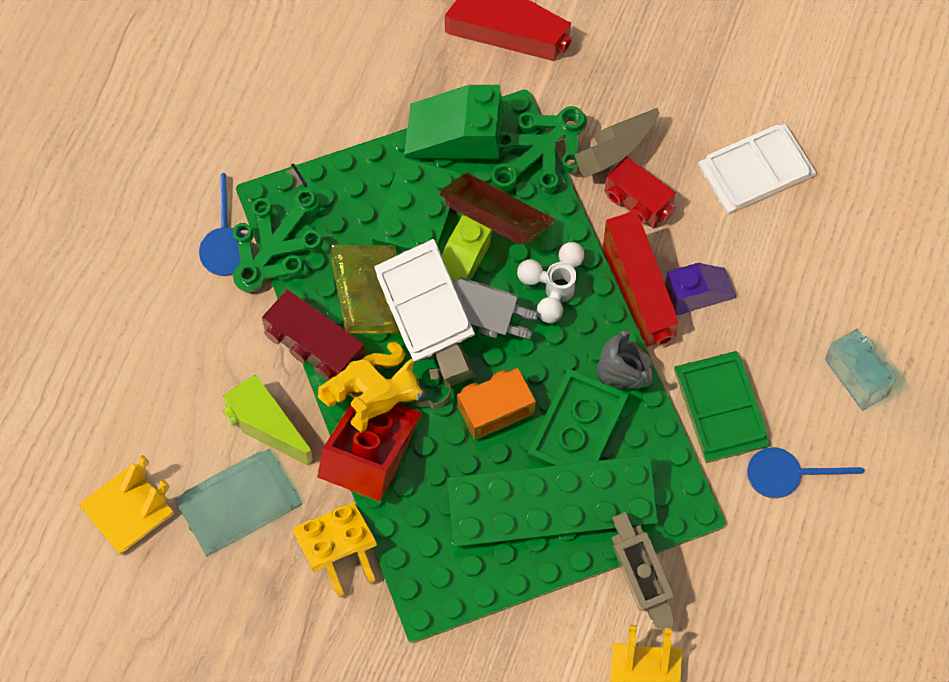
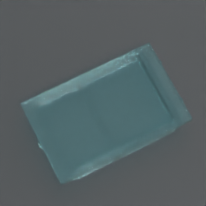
(237, 501)

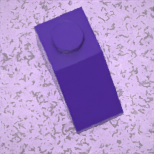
(698, 287)

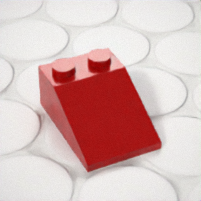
(369, 458)

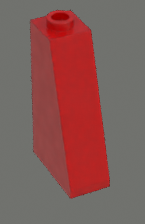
(510, 25)
(640, 278)

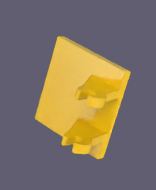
(128, 507)
(333, 538)
(645, 663)

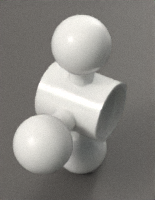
(531, 272)

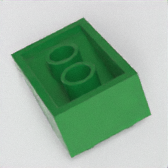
(457, 124)

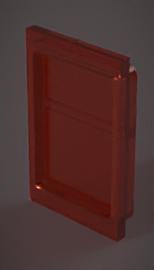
(495, 209)

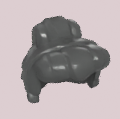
(624, 363)

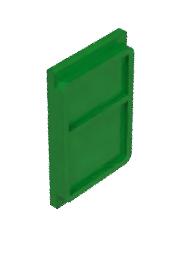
(722, 406)

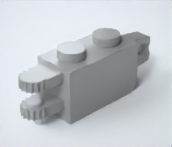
(492, 308)

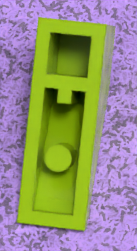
(466, 248)
(262, 419)

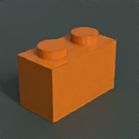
(495, 403)

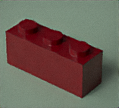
(311, 336)

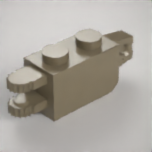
(642, 571)

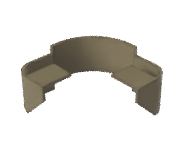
(434, 374)

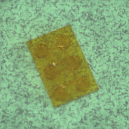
(359, 290)

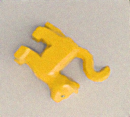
(369, 389)

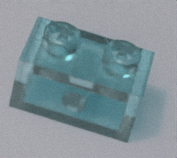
(860, 369)

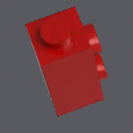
(640, 191)

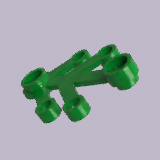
(540, 146)
(274, 243)

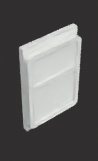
(756, 168)
(424, 300)

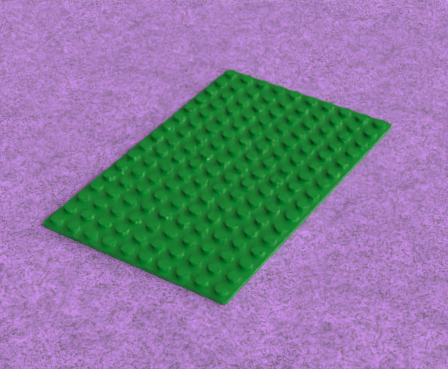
(426, 575)

